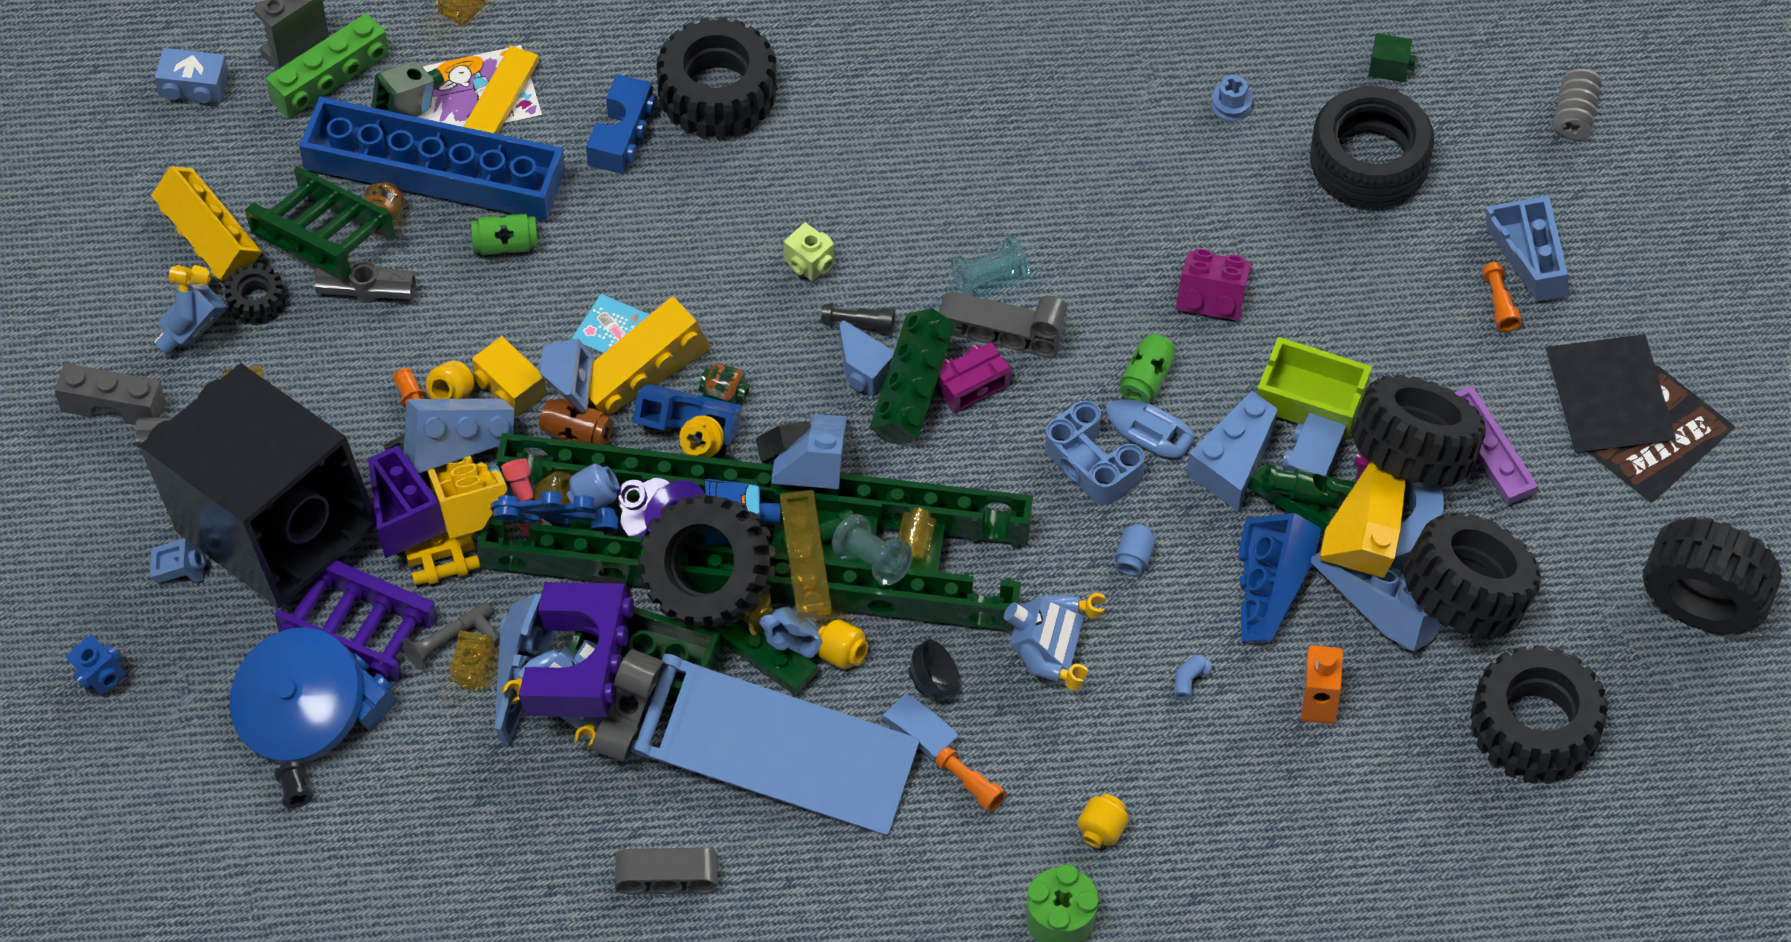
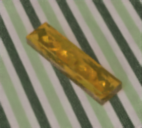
(805, 554)

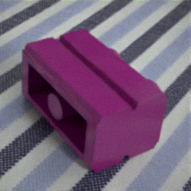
(972, 376)

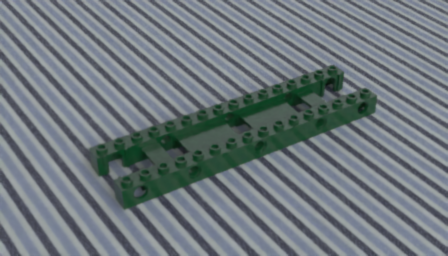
(852, 587)

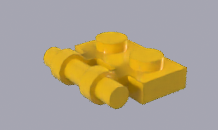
(438, 548)

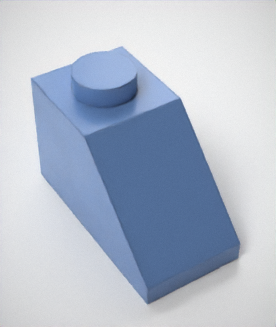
(863, 359)
(568, 370)

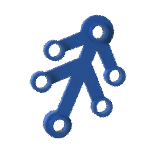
(551, 510)

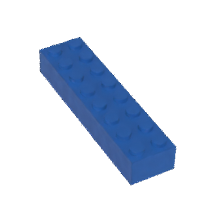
(432, 158)

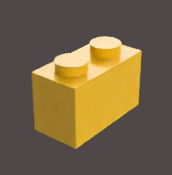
(508, 375)

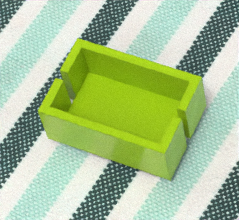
(1314, 383)

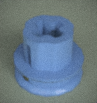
(1232, 99)

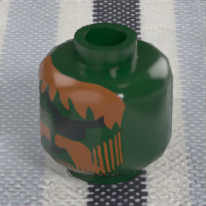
(724, 384)

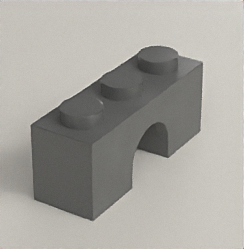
(85, 388)

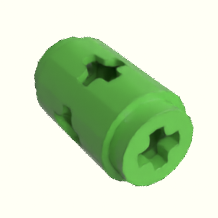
(523, 237)
(1147, 368)

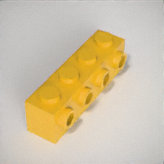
(205, 222)

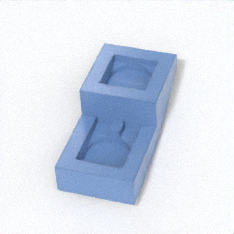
(920, 722)

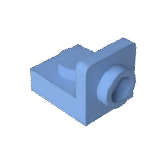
(177, 560)

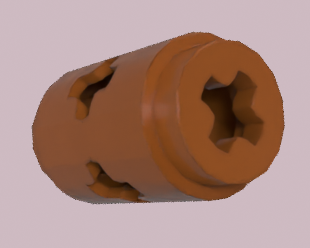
(560, 418)

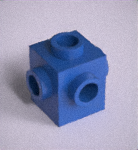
(100, 670)

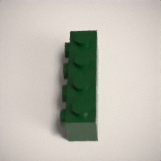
(912, 376)

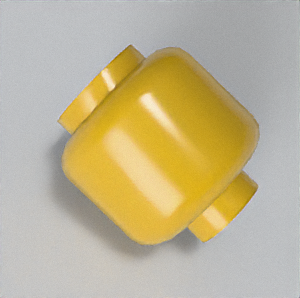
(450, 381)
(842, 644)
(1103, 820)

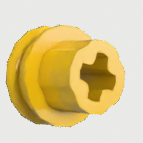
(712, 435)

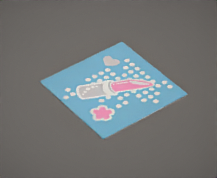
(607, 323)

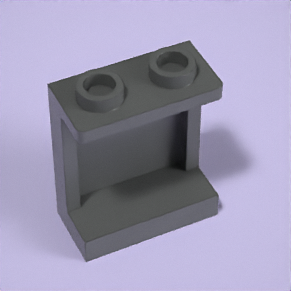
(291, 28)

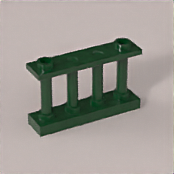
(314, 246)

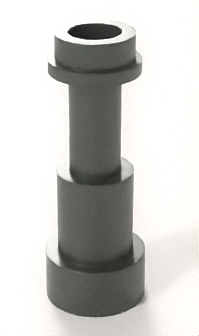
(867, 318)

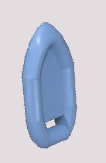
(1150, 427)

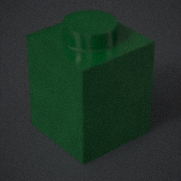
(1391, 58)

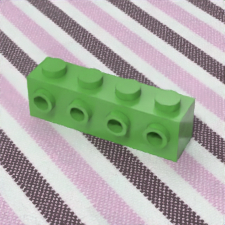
(327, 66)

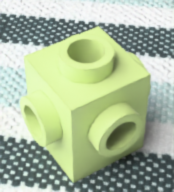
(809, 252)

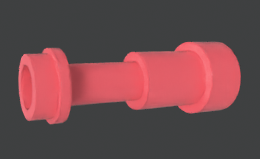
(517, 474)

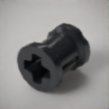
(293, 784)

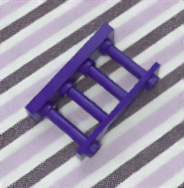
(385, 599)

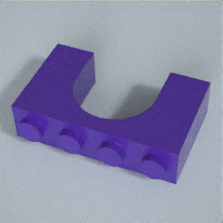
(589, 685)

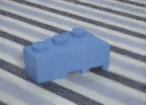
(1531, 244)

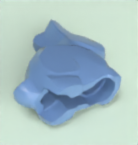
(786, 631)

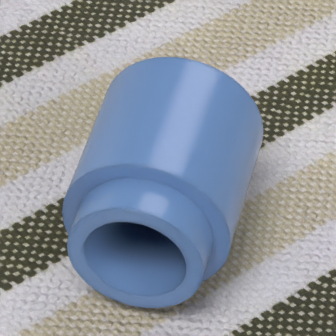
(1134, 550)

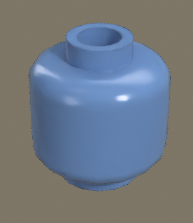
(595, 482)

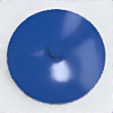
(296, 695)

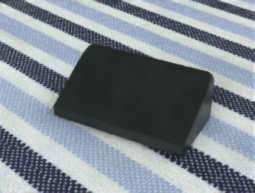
(779, 438)

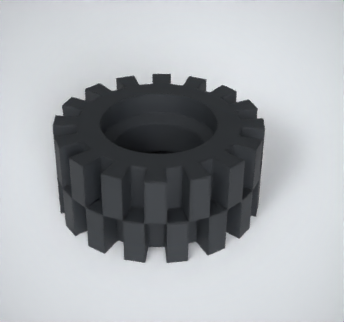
(251, 279)

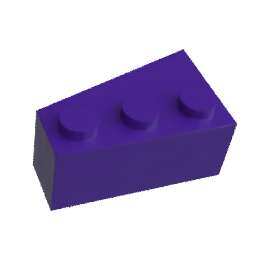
(402, 503)

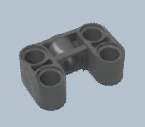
(635, 677)

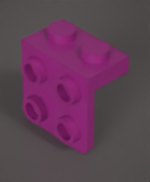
(1213, 284)

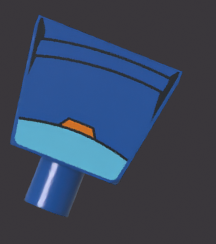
(747, 495)

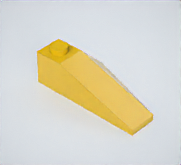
(466, 495)
(1367, 524)

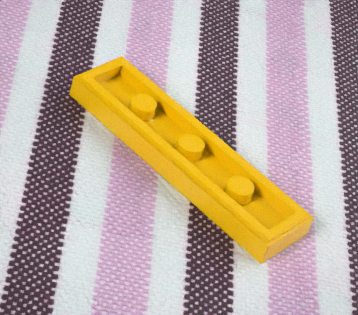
(502, 90)

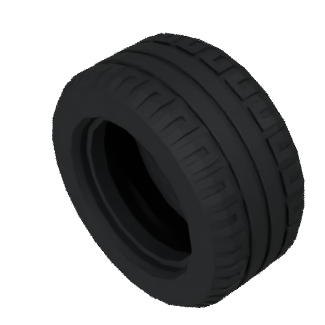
(1377, 111)

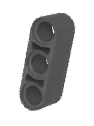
(666, 871)

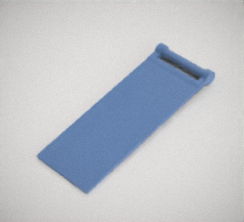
(779, 746)

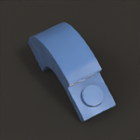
(1426, 505)

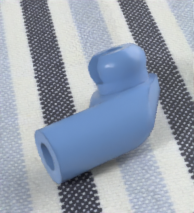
(1187, 672)

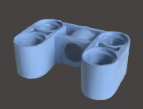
(1086, 462)

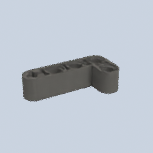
(1008, 325)

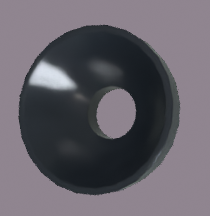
(934, 671)

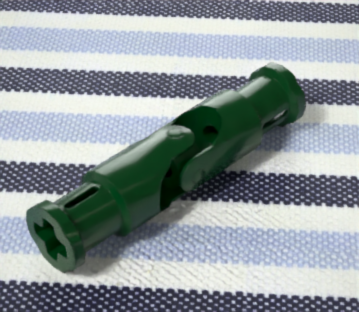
(1303, 486)

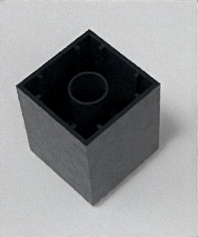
(259, 484)

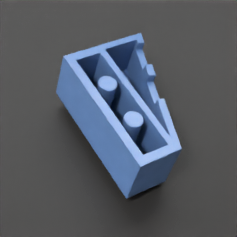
(453, 429)
(1234, 449)

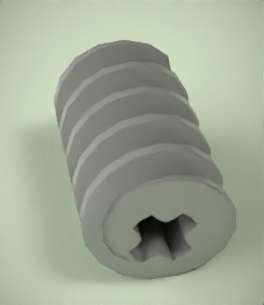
(1577, 104)

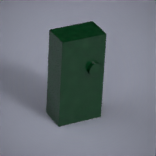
(663, 635)

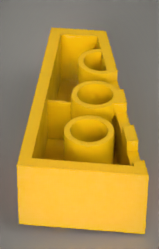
(646, 356)

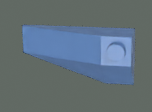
(814, 456)
(1384, 603)
(520, 641)

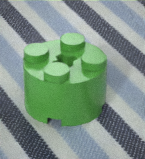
(1061, 906)

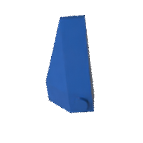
(1275, 560)

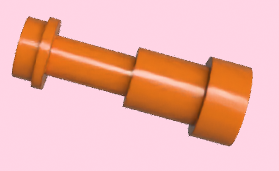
(1506, 315)
(988, 794)

